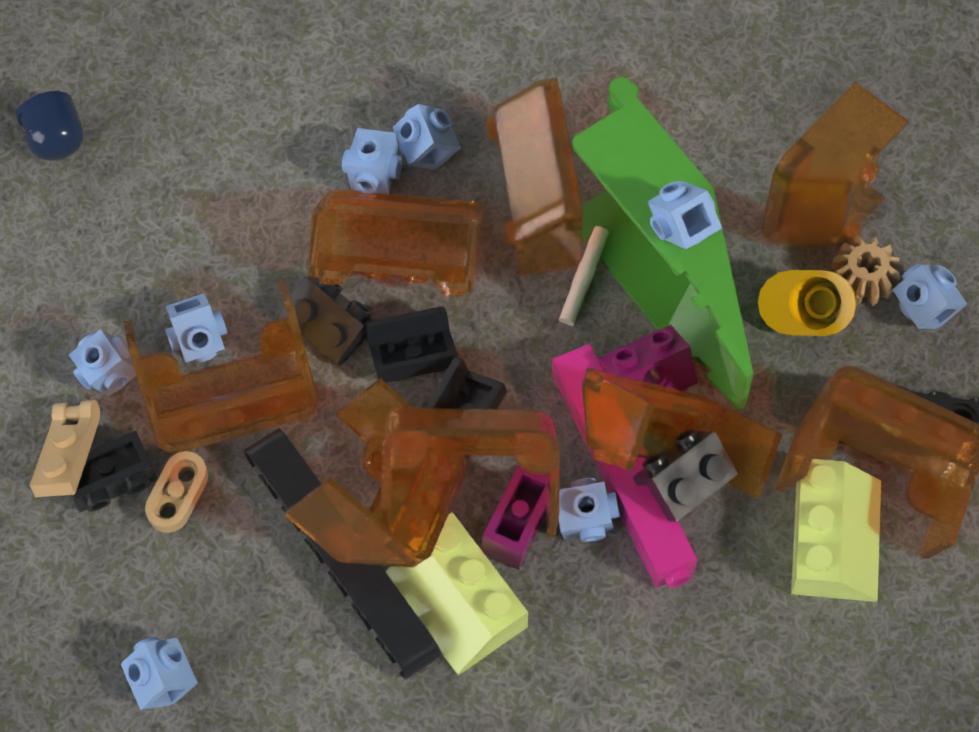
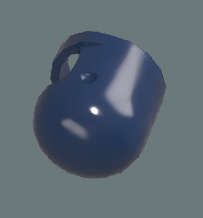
(51, 125)

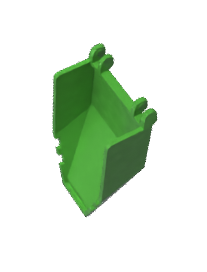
(668, 283)

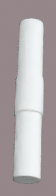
(584, 275)

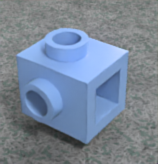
(426, 137)
(372, 161)
(683, 214)
(929, 295)
(195, 329)
(103, 362)
(589, 525)
(158, 672)

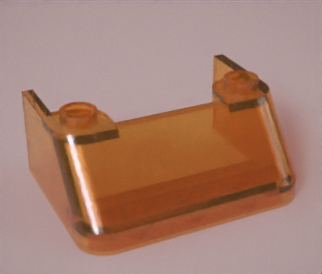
(824, 178)
(538, 179)
(230, 397)
(642, 418)
(902, 431)
(517, 433)
(418, 497)

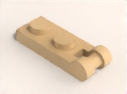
(65, 449)

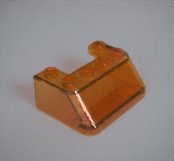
(397, 237)

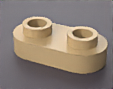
(174, 493)

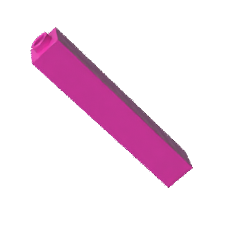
(657, 540)

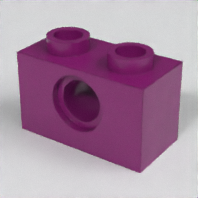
(656, 358)
(516, 518)

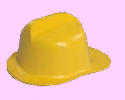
(807, 302)

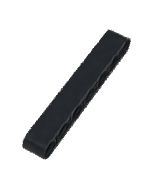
(369, 586)

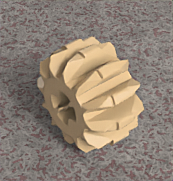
(868, 269)

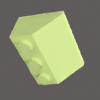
(836, 532)
(461, 598)

